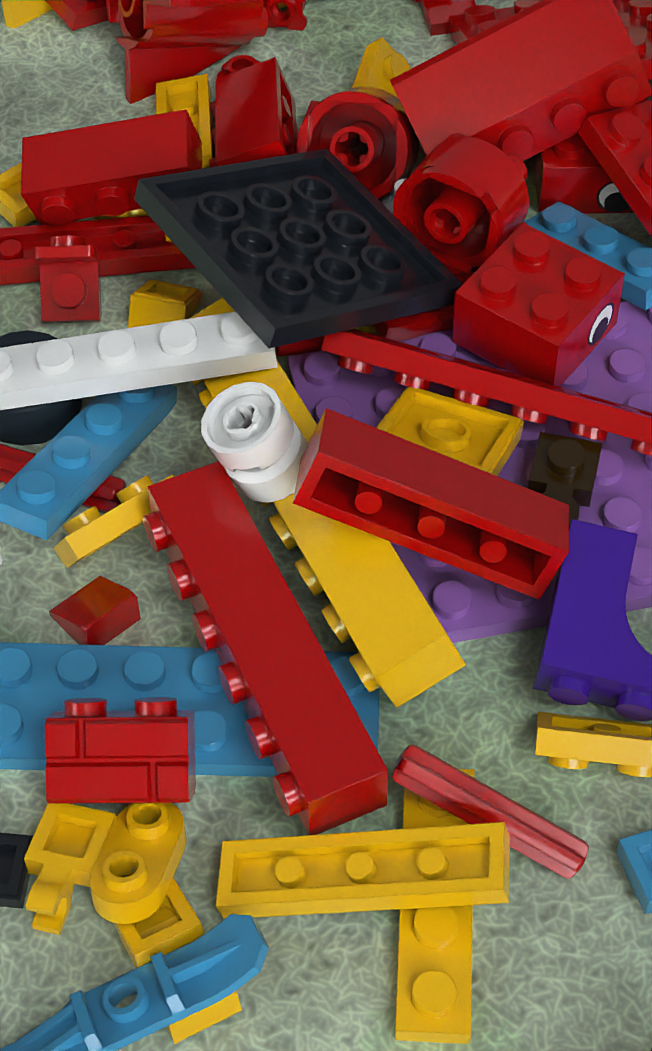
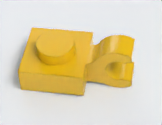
(62, 856)

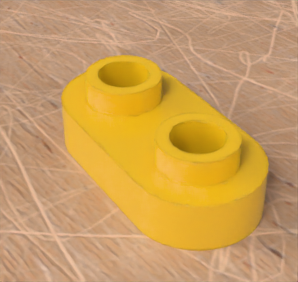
(147, 848)

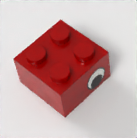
(576, 178)
(537, 306)

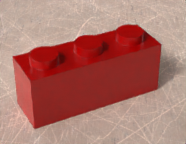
(253, 115)
(99, 166)

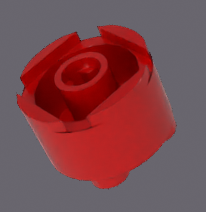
(381, 125)
(463, 201)

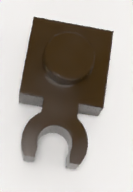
(565, 470)

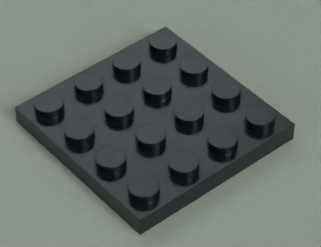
(297, 245)

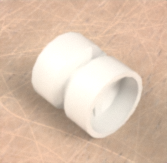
(254, 440)

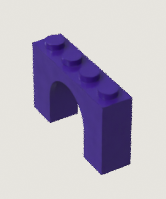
(587, 636)

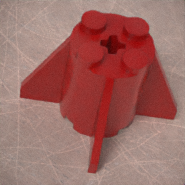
(180, 37)

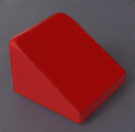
(97, 612)

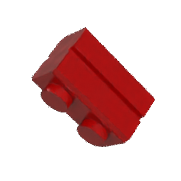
(120, 754)

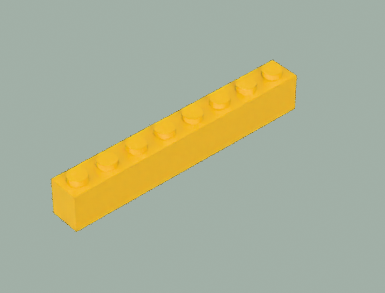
(361, 573)

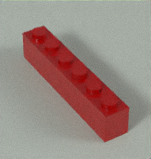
(266, 651)

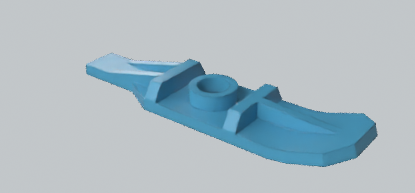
(165, 990)

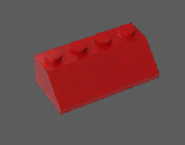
(527, 78)

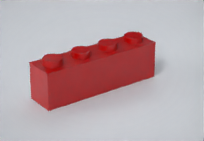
(432, 504)

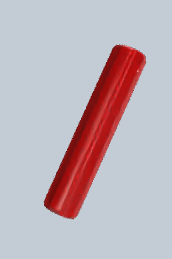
(481, 804)

